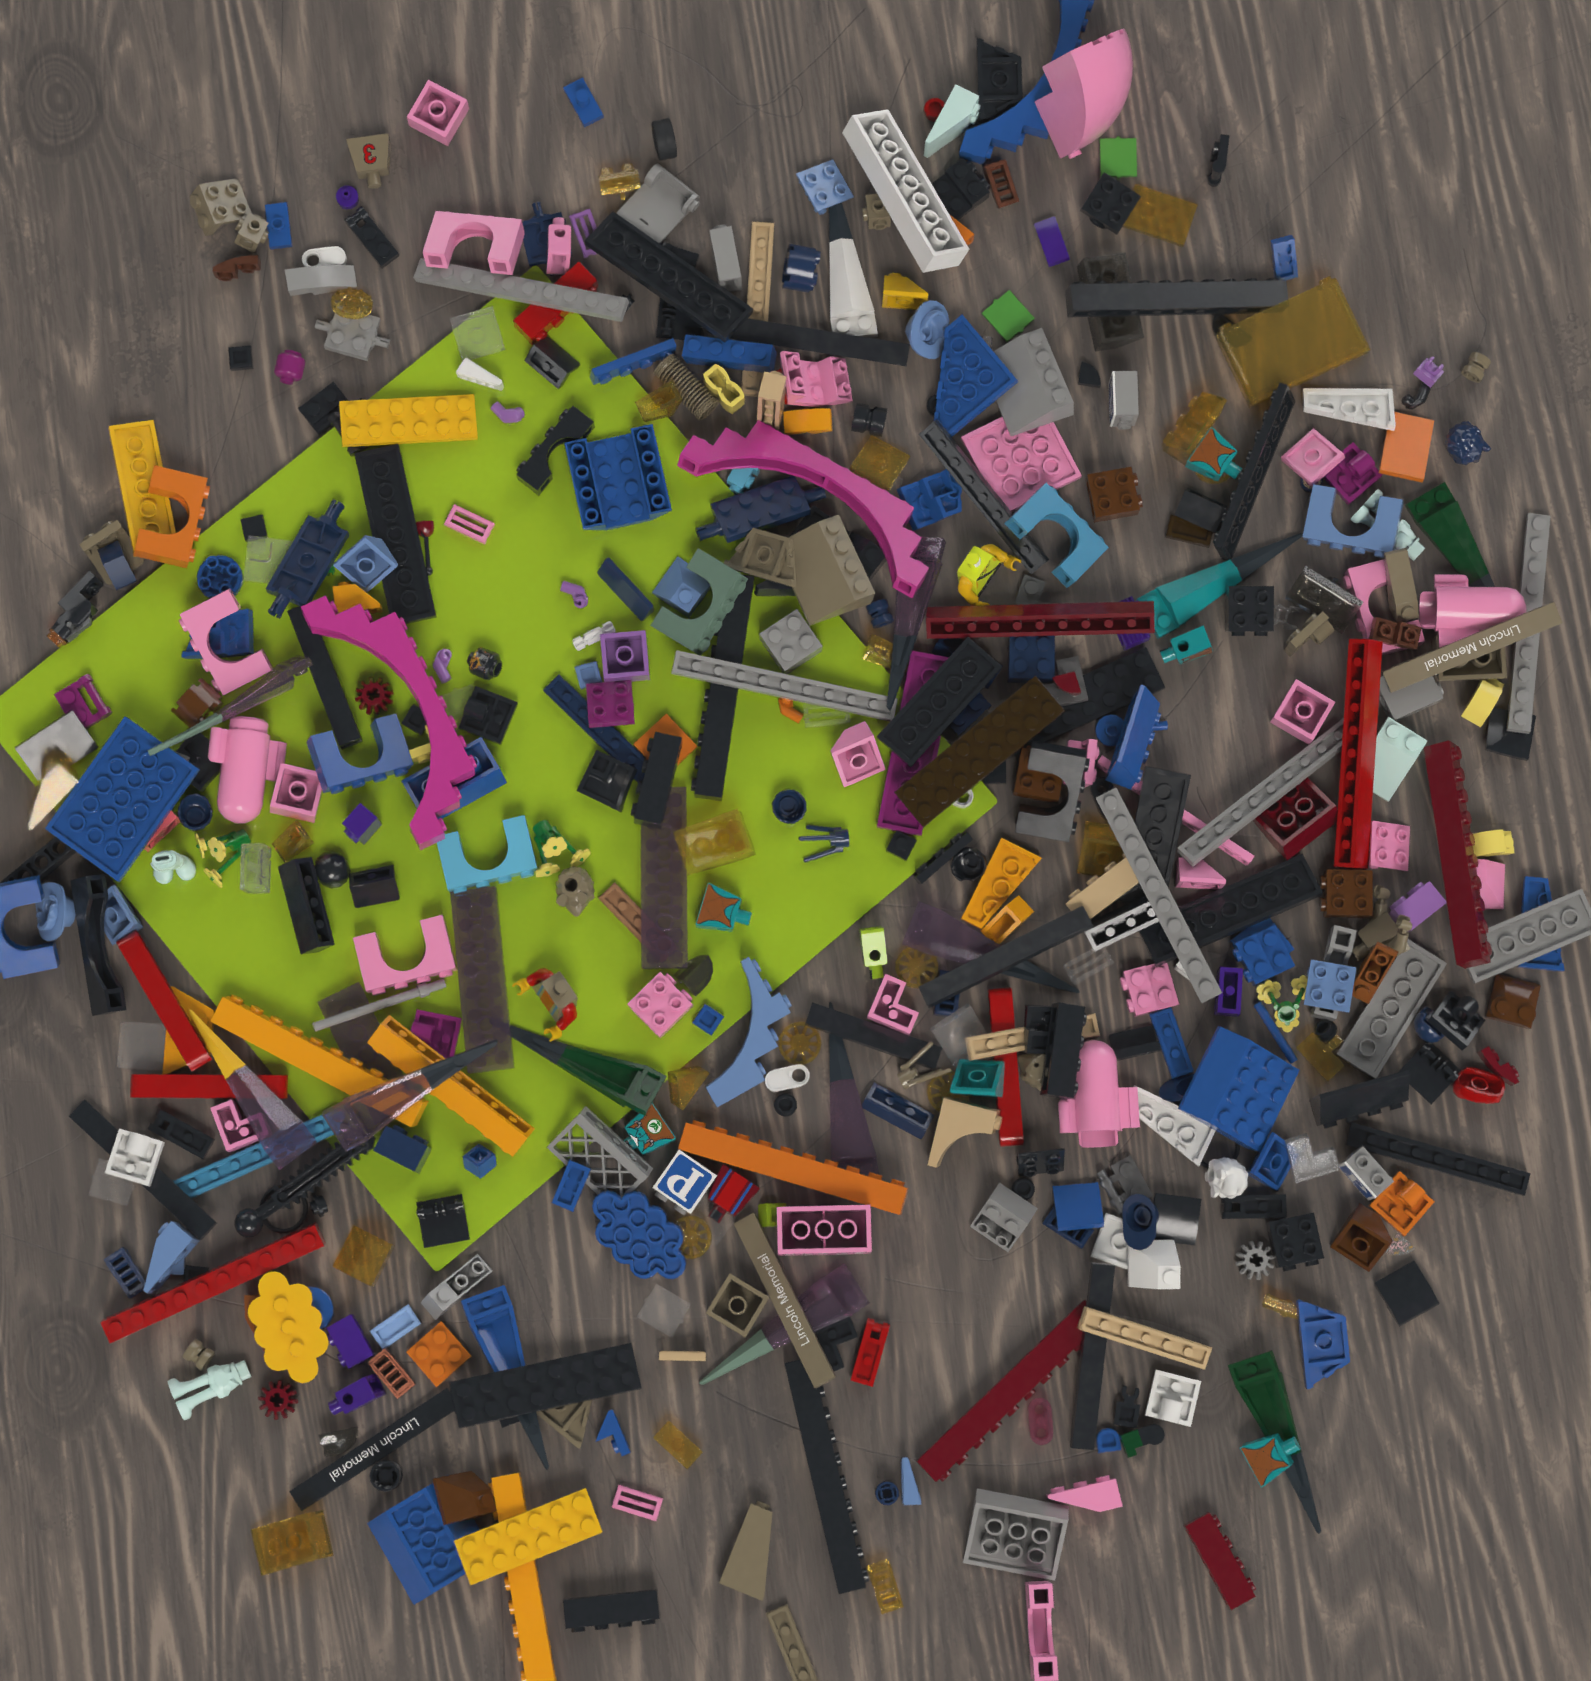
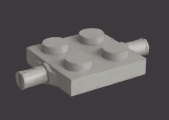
(352, 336)

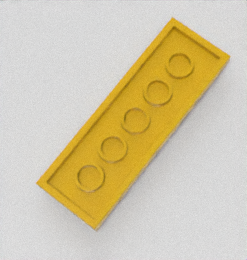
(408, 420)
(135, 454)
(527, 1536)

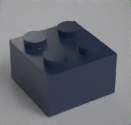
(1031, 657)
(402, 1149)

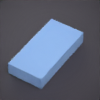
(395, 1327)

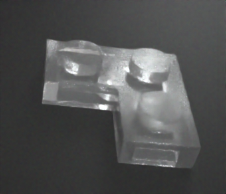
(1309, 1164)

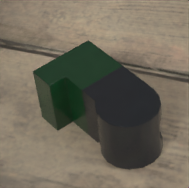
(1149, 1434)

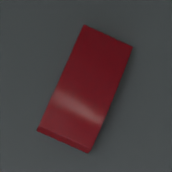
(1505, 1071)

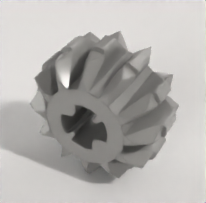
(1258, 1254)

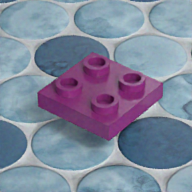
(1353, 474)
(610, 704)
(437, 1031)

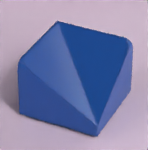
(479, 1161)

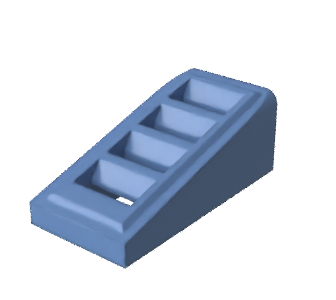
(909, 1489)

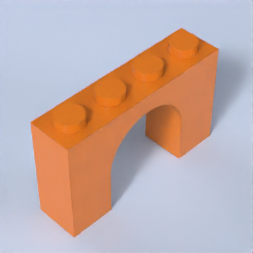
(176, 547)

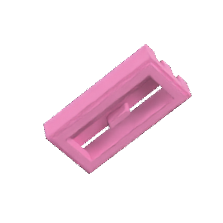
(486, 532)
(639, 1513)

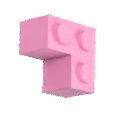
(886, 1009)
(234, 1130)

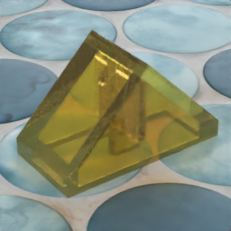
(660, 403)
(292, 841)
(684, 1084)

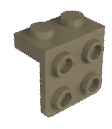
(219, 204)
(110, 533)

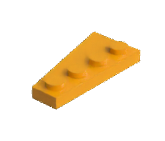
(1002, 876)

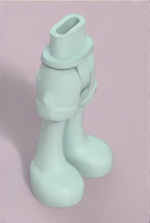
(1405, 535)
(167, 861)
(221, 1381)

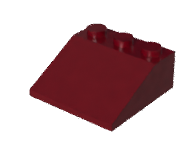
(1297, 818)

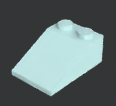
(955, 118)
(1394, 756)

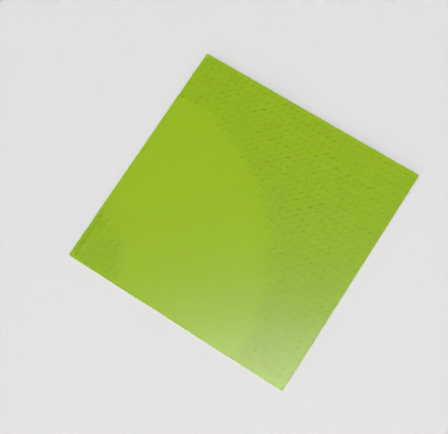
(511, 604)

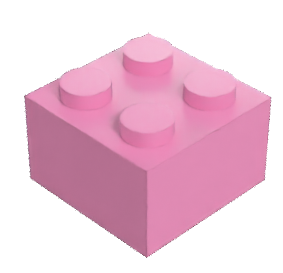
(438, 112)
(1302, 712)
(296, 793)

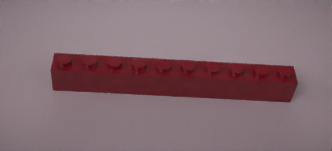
(1040, 619)
(1457, 854)
(1004, 1397)

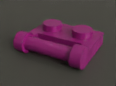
(70, 698)

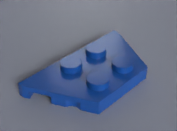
(1321, 1341)

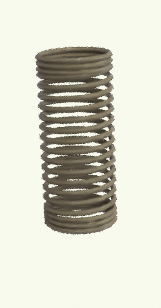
(708, 407)

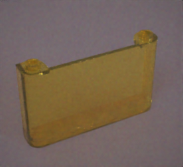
(1292, 341)

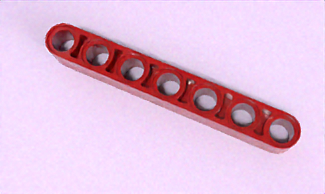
(164, 1000)
(1002, 1019)
(196, 1086)

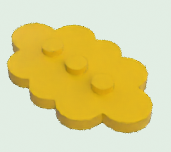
(288, 1327)

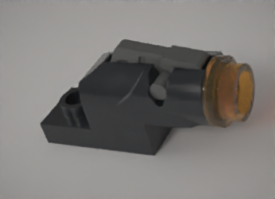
(77, 612)

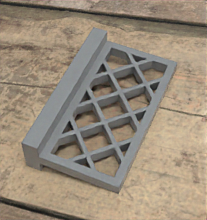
(608, 1141)

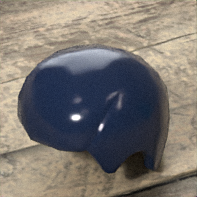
(789, 806)
(195, 812)
(1424, 1028)

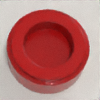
(933, 108)

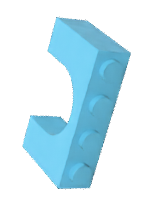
(518, 861)

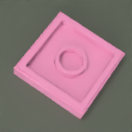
(1312, 457)

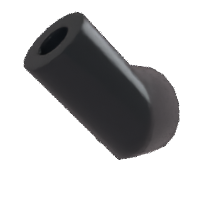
(1420, 398)

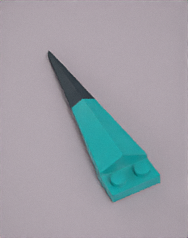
(1189, 595)

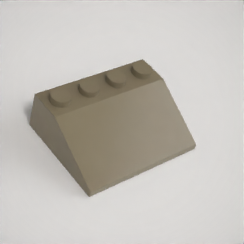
(828, 572)

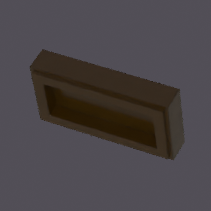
(1187, 532)

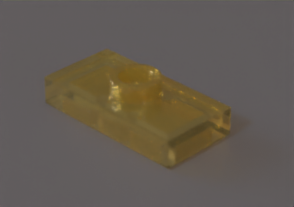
(678, 1444)

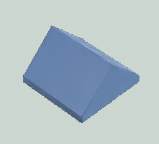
(366, 562)
(119, 916)

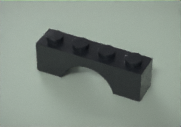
(572, 427)

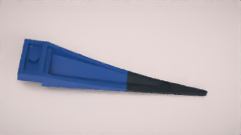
(496, 1331)

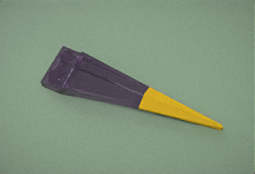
(274, 1124)

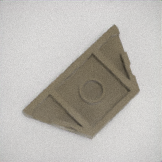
(766, 557)
(569, 1420)

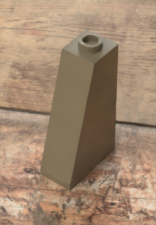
(749, 1557)

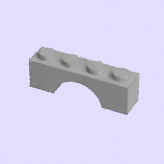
(1337, 951)

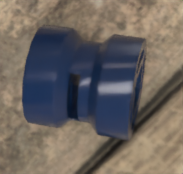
(879, 613)
(884, 1495)

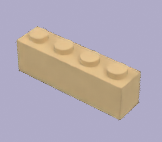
(772, 399)
(1105, 889)

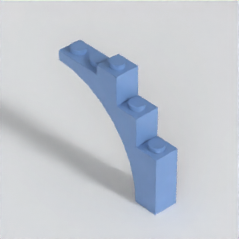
(765, 1010)

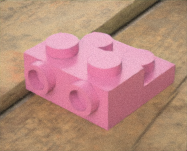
(1149, 989)

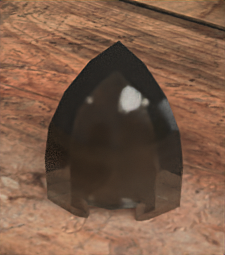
(697, 974)
(338, 1441)

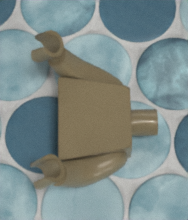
(1383, 928)

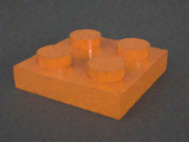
(439, 1354)

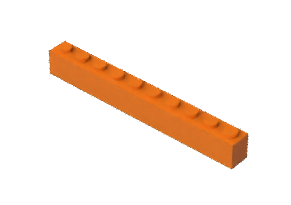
(793, 1168)

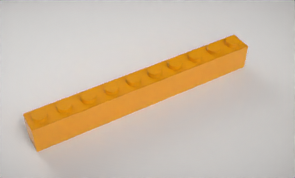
(304, 1052)
(525, 1590)

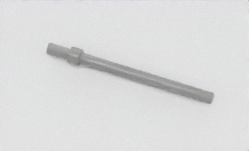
(422, 990)

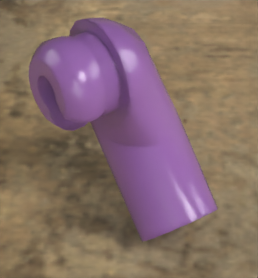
(508, 415)
(578, 593)
(440, 665)

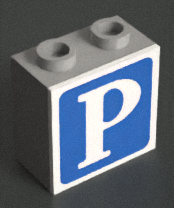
(1123, 399)
(1365, 1173)
(684, 1183)

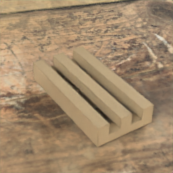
(682, 1355)

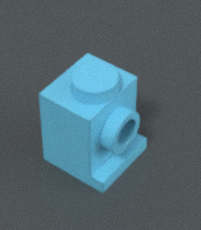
(741, 479)

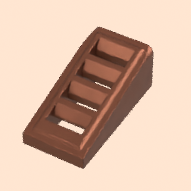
(1008, 181)
(379, 1371)

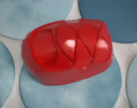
(1479, 1086)

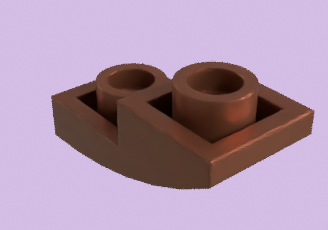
(229, 269)
(1395, 634)

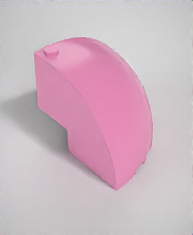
(1087, 92)

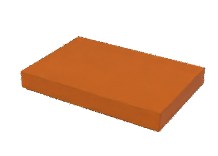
(1407, 448)

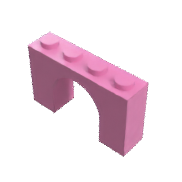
(452, 228)
(1361, 582)
(226, 674)
(437, 959)
(1041, 1650)

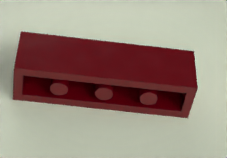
(1219, 1560)

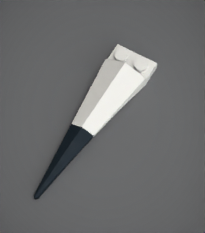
(849, 297)

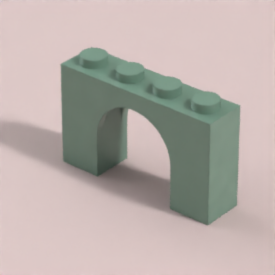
(698, 632)

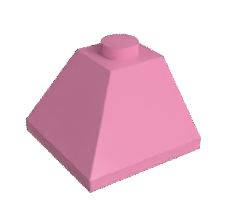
(856, 754)
(1197, 877)
(1492, 879)

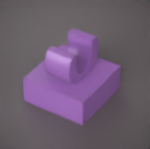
(1429, 372)

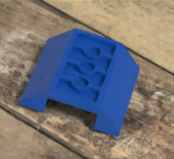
(618, 479)
(420, 1544)

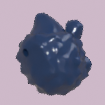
(1465, 443)

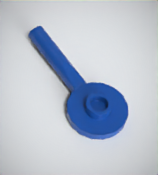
(1109, 728)

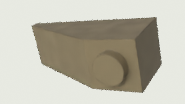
(1400, 586)

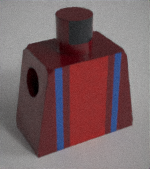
(730, 1194)

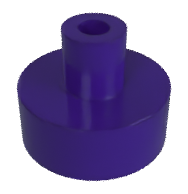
(347, 197)

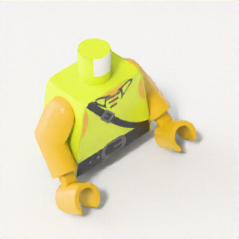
(979, 569)

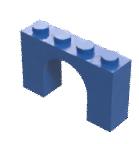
(337, 774)
(20, 959)

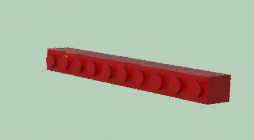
(1358, 753)
(212, 1282)

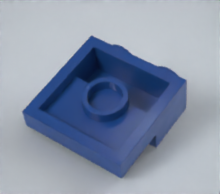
(1263, 955)

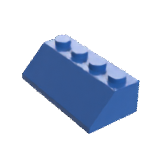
(1134, 738)
(486, 778)

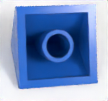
(1271, 1163)

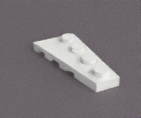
(1358, 406)
(1175, 1126)

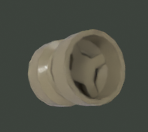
(1477, 365)
(199, 1354)

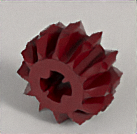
(377, 703)
(272, 1406)

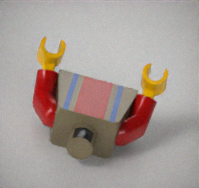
(556, 997)

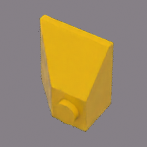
(902, 293)

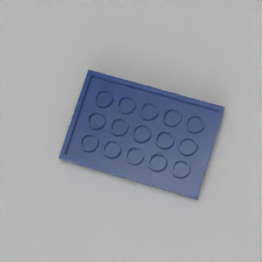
(122, 799)

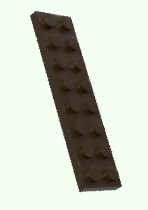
(979, 751)

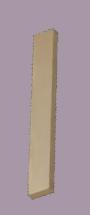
(758, 290)

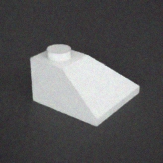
(1155, 1266)

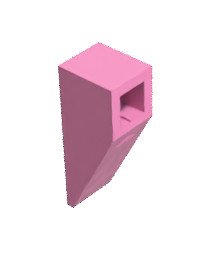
(1095, 1496)

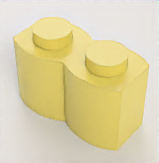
(729, 393)

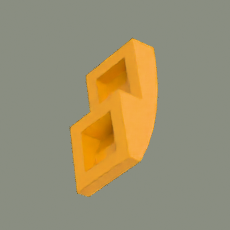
(807, 420)

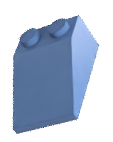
(169, 1248)

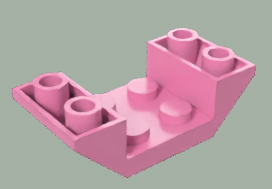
(815, 382)

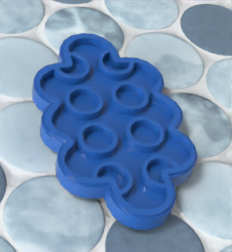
(639, 1234)

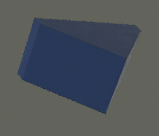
(116, 565)

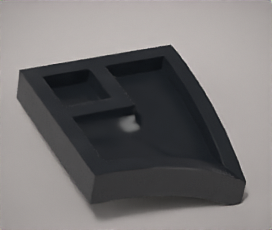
(1506, 742)
(197, 749)
(607, 780)

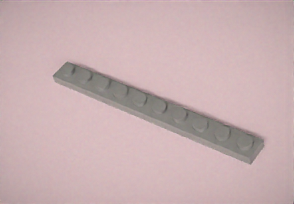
(523, 290)
(1526, 650)
(782, 685)
(1263, 796)
(1159, 895)

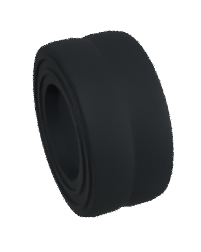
(664, 139)

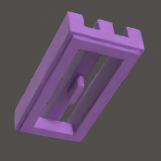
(586, 253)

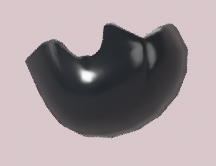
(968, 864)
(332, 869)

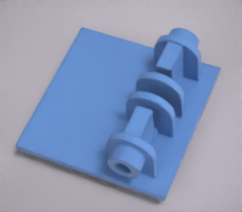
(824, 186)
(1329, 986)

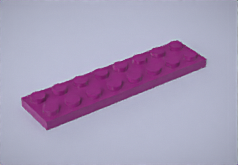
(893, 812)

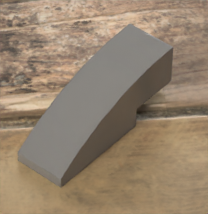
(320, 279)

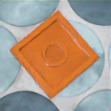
(666, 726)

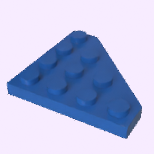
(969, 377)

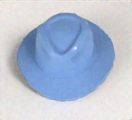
(927, 329)
(54, 911)

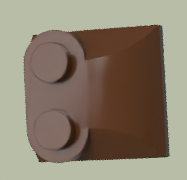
(1513, 1001)

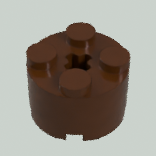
(197, 703)

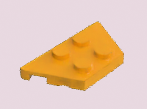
(172, 1056)

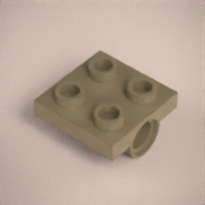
(1315, 628)

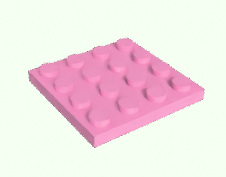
(1021, 462)

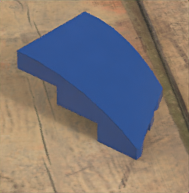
(933, 499)
(228, 636)

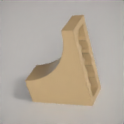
(960, 1119)

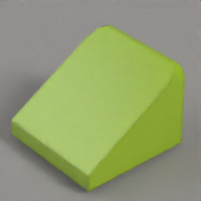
(768, 1214)

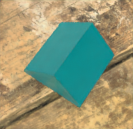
(978, 1078)

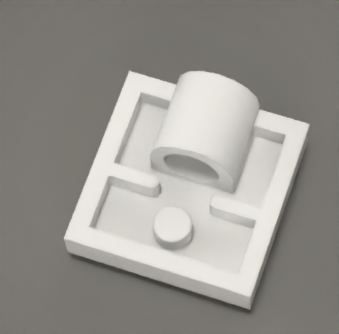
(134, 1157)
(1172, 1398)

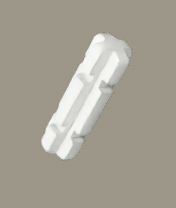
(592, 636)

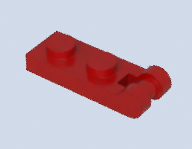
(870, 1353)

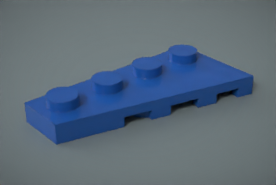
(1537, 893)

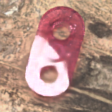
(1040, 1421)

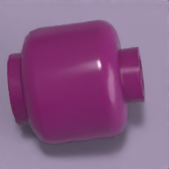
(289, 367)

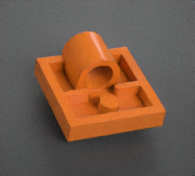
(1402, 1203)

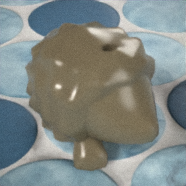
(574, 889)
(1032, 1069)

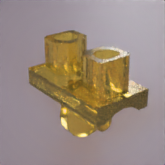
(619, 182)

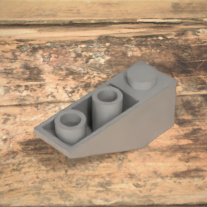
(456, 1287)

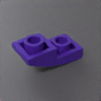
(1052, 241)

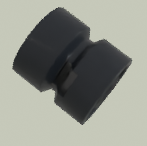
(869, 419)
(386, 1475)

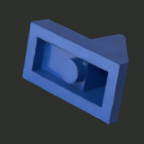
(612, 1427)

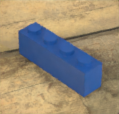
(729, 354)

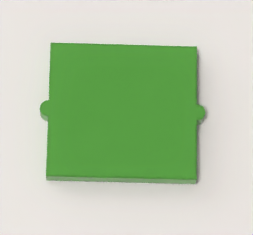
(1118, 157)
(1008, 316)

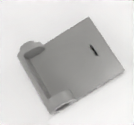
(659, 203)

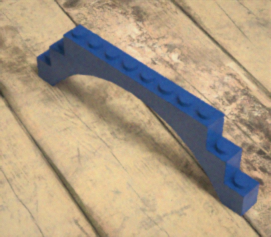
(1010, 128)

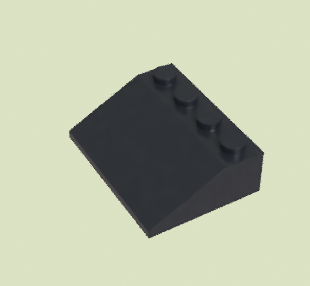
(1361, 1098)

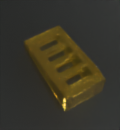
(877, 658)
(879, 1567)

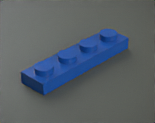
(626, 364)

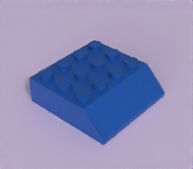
(1238, 1089)

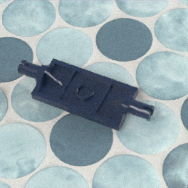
(760, 509)
(307, 560)

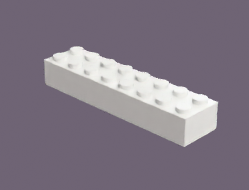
(905, 190)

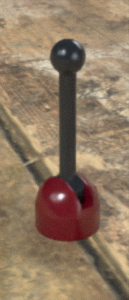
(425, 530)

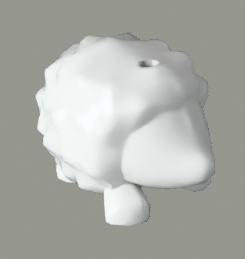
(1226, 1178)

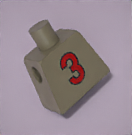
(371, 157)

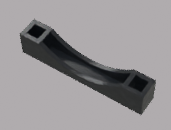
(90, 902)

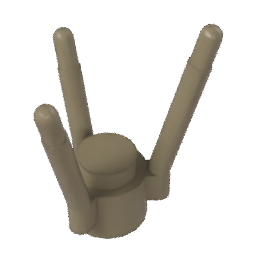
(911, 1077)

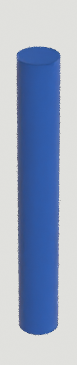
(1275, 1032)

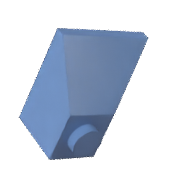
(682, 588)

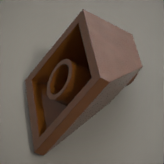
(1362, 1238)
(463, 1497)

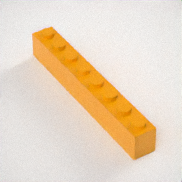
(457, 1092)

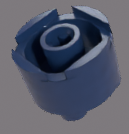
(799, 268)

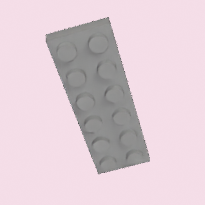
(1535, 934)
(1391, 1010)

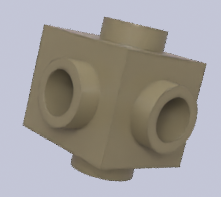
(875, 213)
(251, 232)

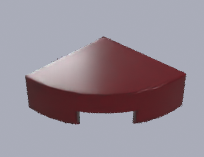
(1067, 683)

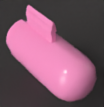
(1463, 610)
(246, 763)
(1099, 1105)

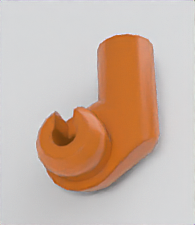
(787, 709)

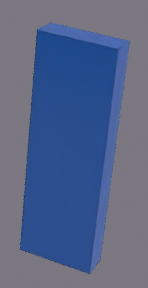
(1171, 1043)

